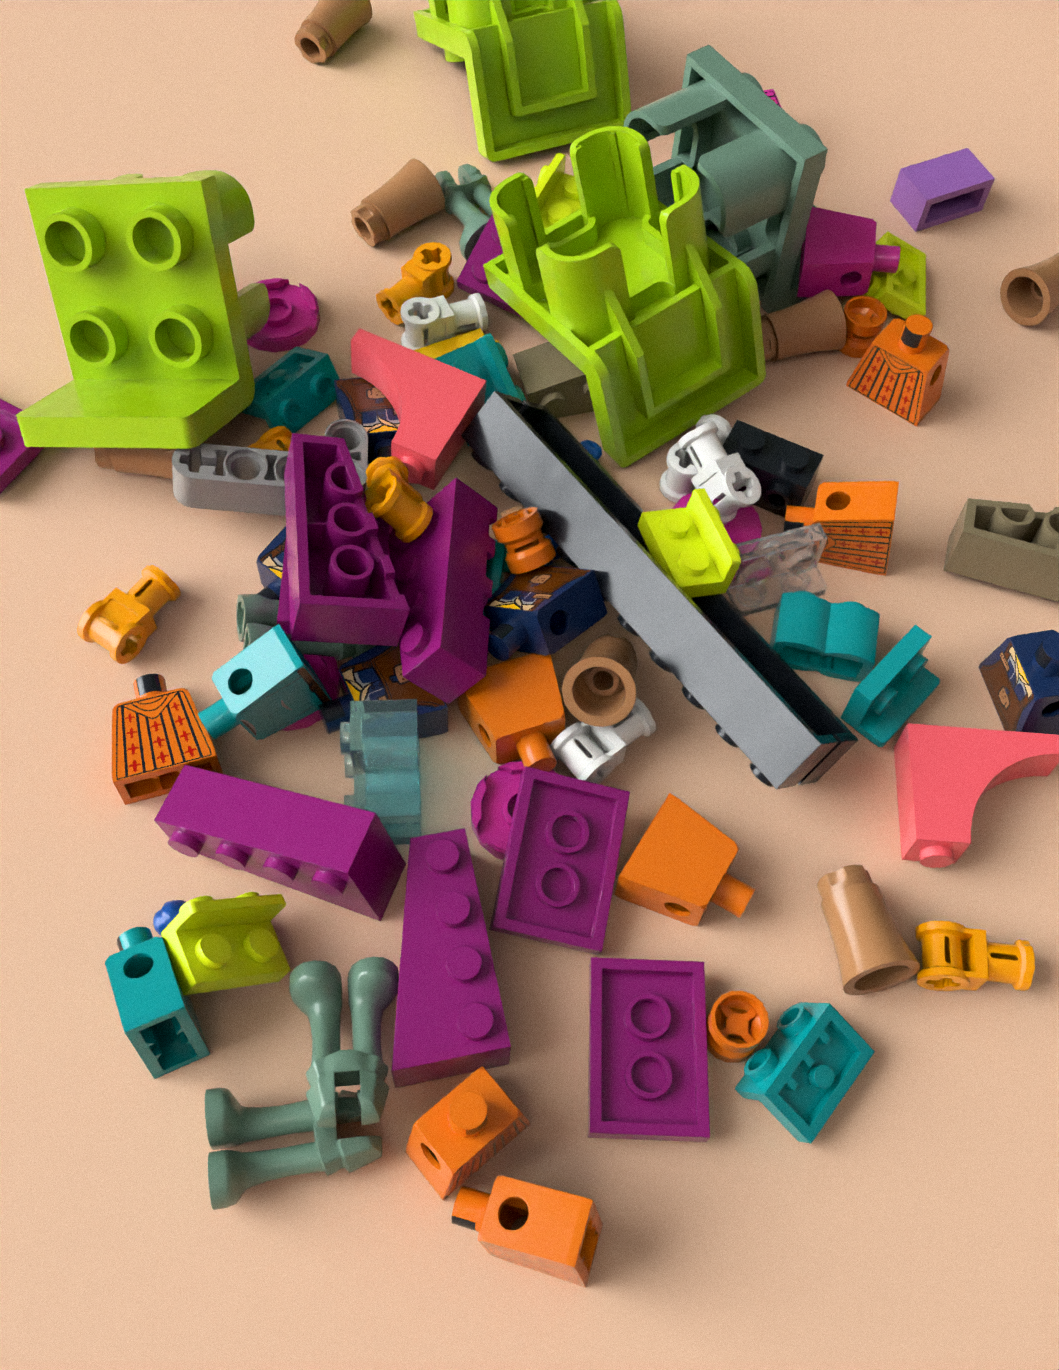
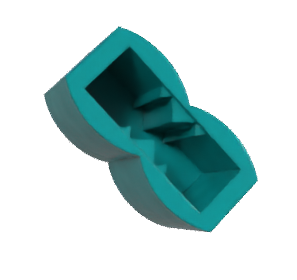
(825, 635)

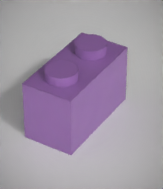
(941, 189)

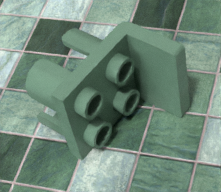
(751, 164)

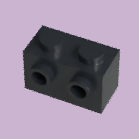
(781, 466)

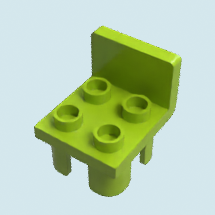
(534, 68)
(631, 293)
(145, 310)

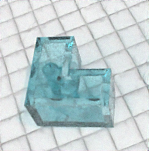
(385, 762)

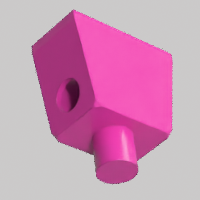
(842, 254)

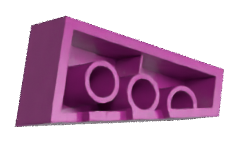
(336, 567)
(446, 593)
(285, 838)
(447, 983)

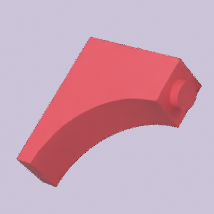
(429, 399)
(946, 772)

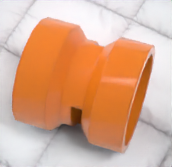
(862, 328)
(524, 540)
(743, 1018)

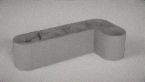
(250, 477)

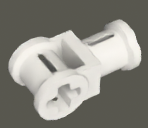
(439, 320)
(720, 473)
(677, 478)
(596, 751)

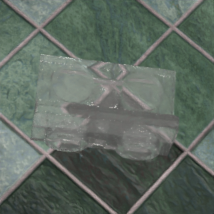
(777, 566)

